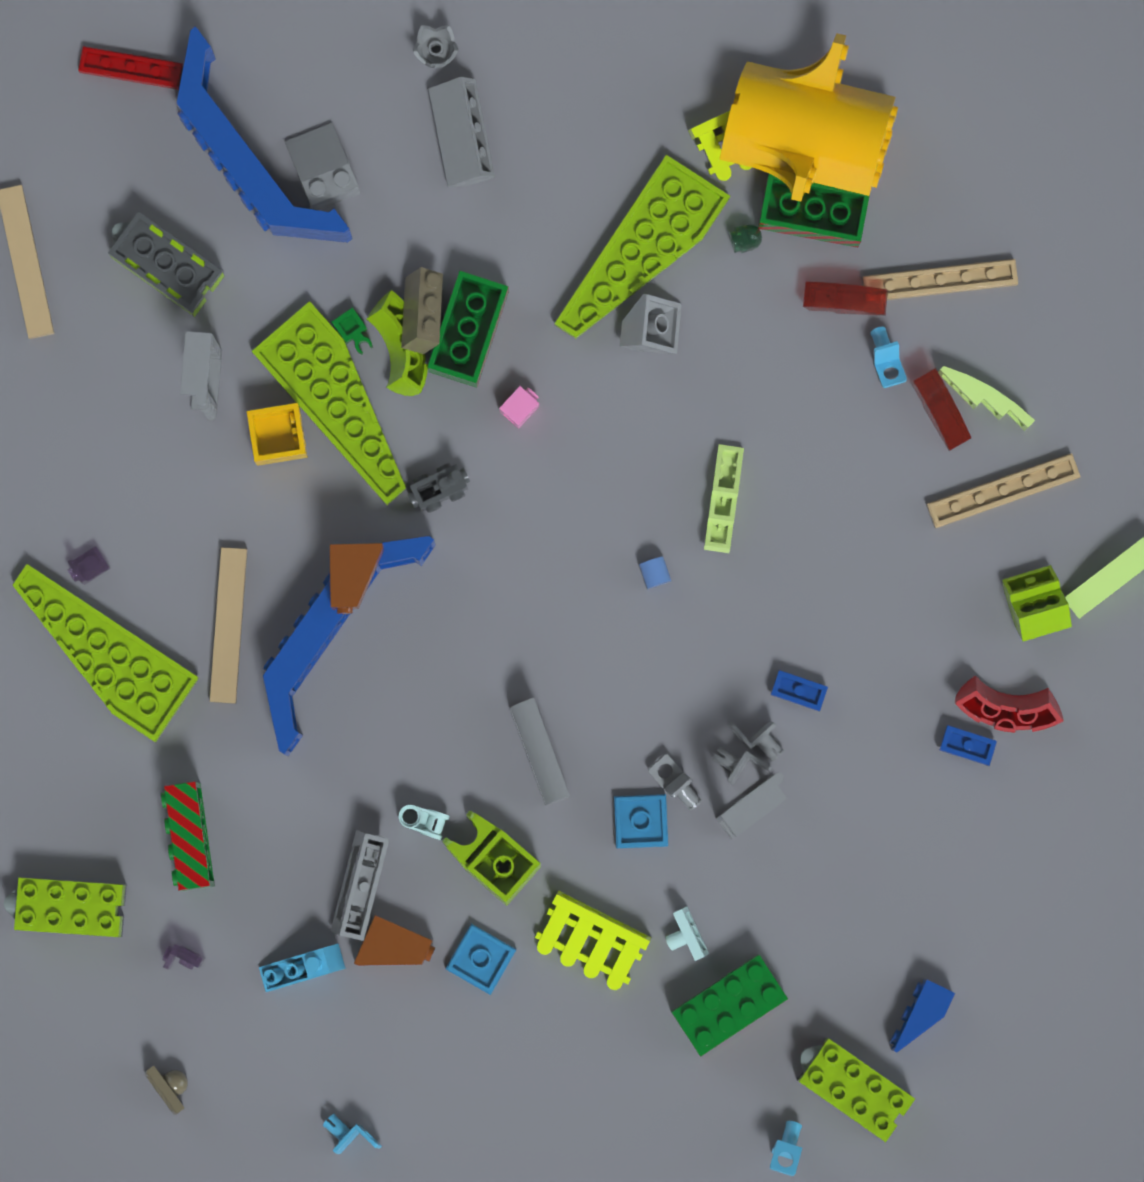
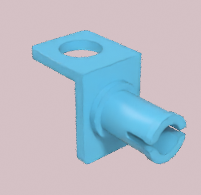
(886, 356)
(347, 1135)
(787, 1148)

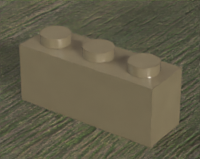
(422, 310)

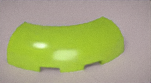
(407, 367)

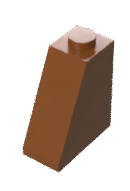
(351, 573)
(393, 945)

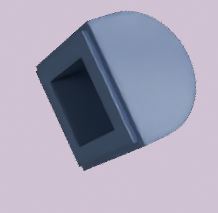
(655, 572)

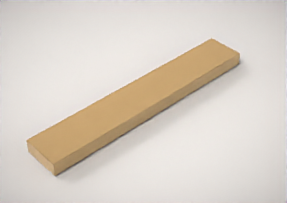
(25, 262)
(945, 279)
(1003, 490)
(228, 625)

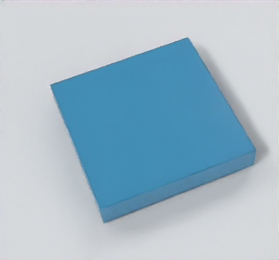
(641, 821)
(480, 959)

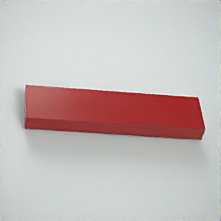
(130, 68)

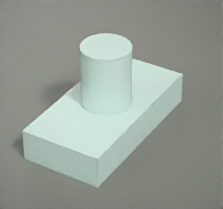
(687, 935)

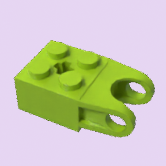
(487, 852)

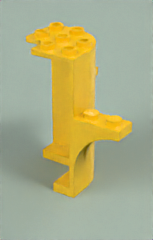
(810, 126)

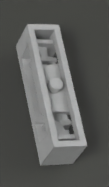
(359, 885)

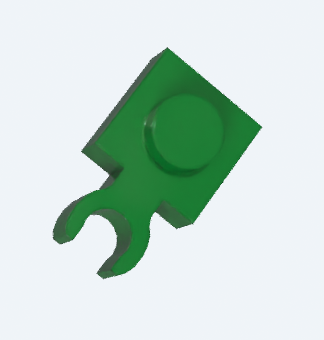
(351, 328)

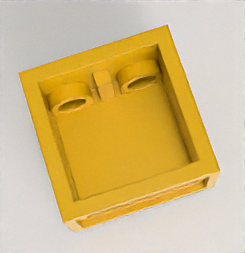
(277, 434)

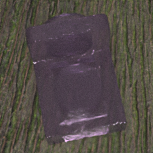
(88, 566)
(187, 957)

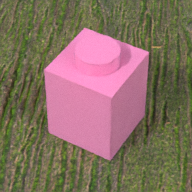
(520, 406)

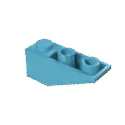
(302, 967)

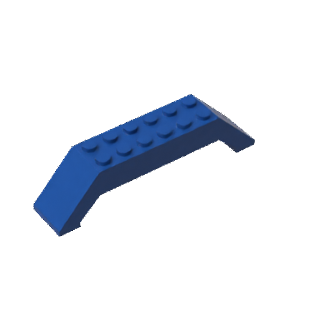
(240, 164)
(313, 635)

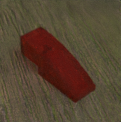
(845, 298)
(941, 409)

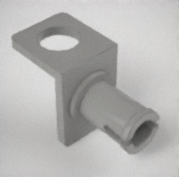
(761, 739)
(735, 764)
(677, 783)

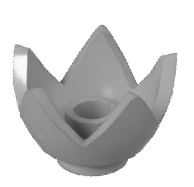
(431, 37)

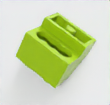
(1037, 603)

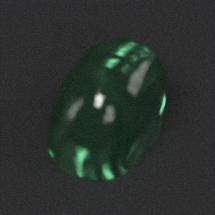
(745, 238)

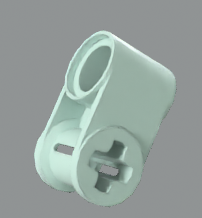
(425, 821)

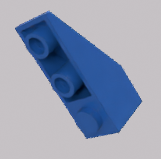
(927, 1009)

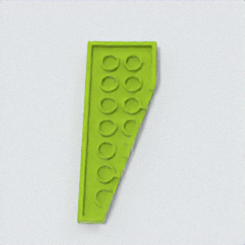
(658, 230)
(321, 377)
(121, 668)

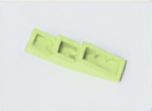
(977, 392)
(723, 498)
(1107, 580)

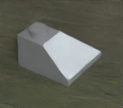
(652, 326)

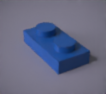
(799, 691)
(968, 745)

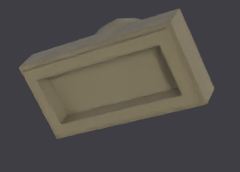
(168, 1087)

